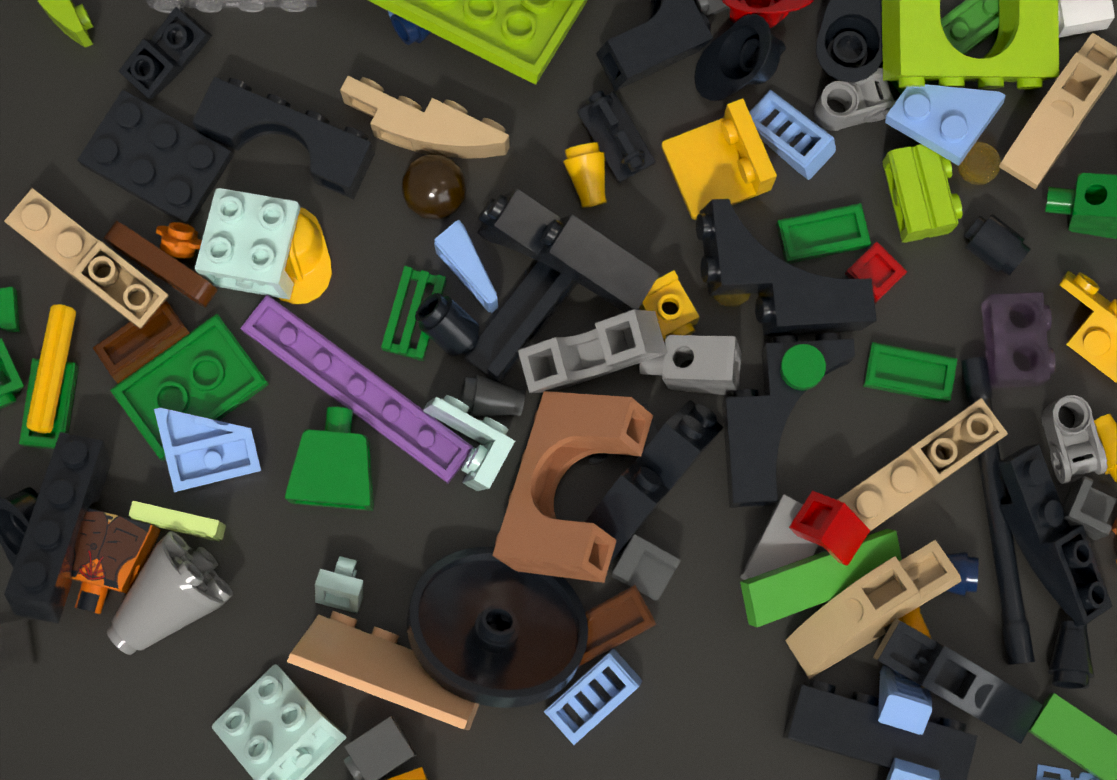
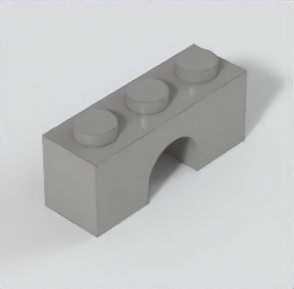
(582, 357)

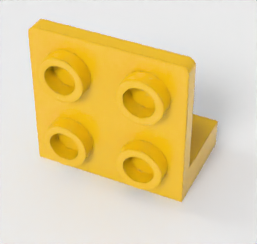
(720, 160)

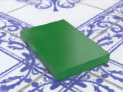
(197, 376)

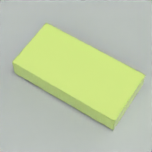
(177, 521)

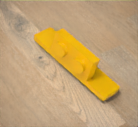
(1098, 333)

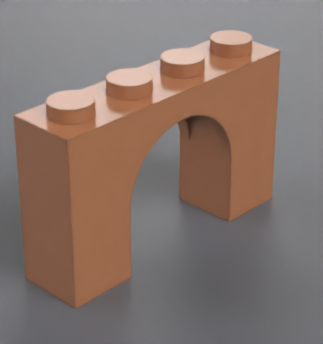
(562, 433)

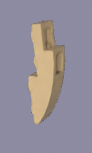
(1061, 111)
(438, 130)
(86, 258)
(925, 465)
(869, 605)

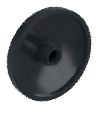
(496, 630)

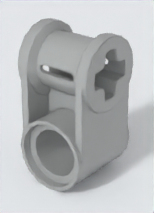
(863, 102)
(1073, 442)

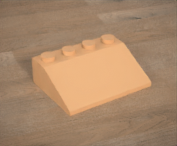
(377, 667)

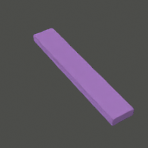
(357, 388)

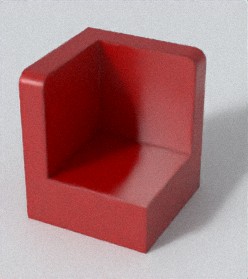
(831, 526)

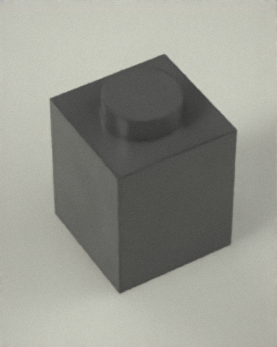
(379, 751)

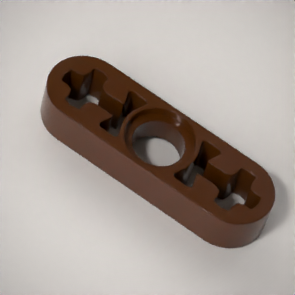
(160, 264)

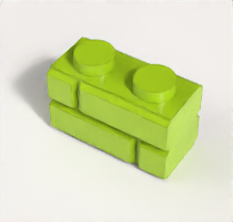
(921, 192)

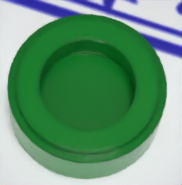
(802, 367)

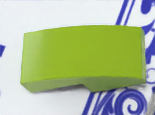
(70, 19)

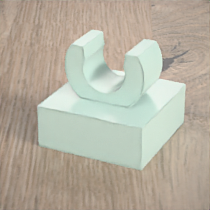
(340, 587)

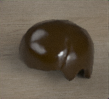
(433, 186)

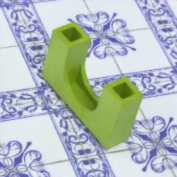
(920, 52)

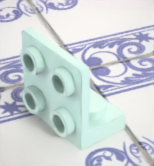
(248, 243)
(486, 460)
(277, 730)

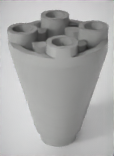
(168, 595)

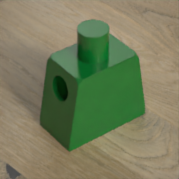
(1086, 218)
(333, 466)

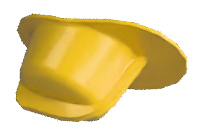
(308, 260)

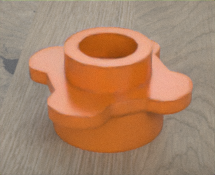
(179, 240)

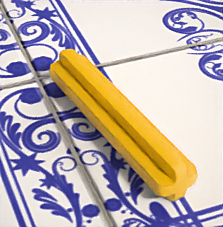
(51, 368)

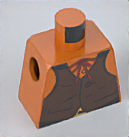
(109, 556)

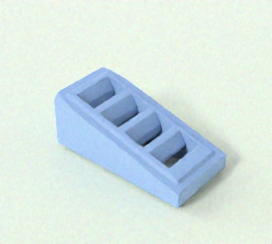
(815, 158)
(461, 257)
(903, 702)
(565, 722)

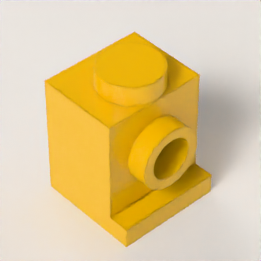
(670, 290)

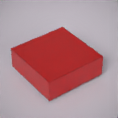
(879, 267)

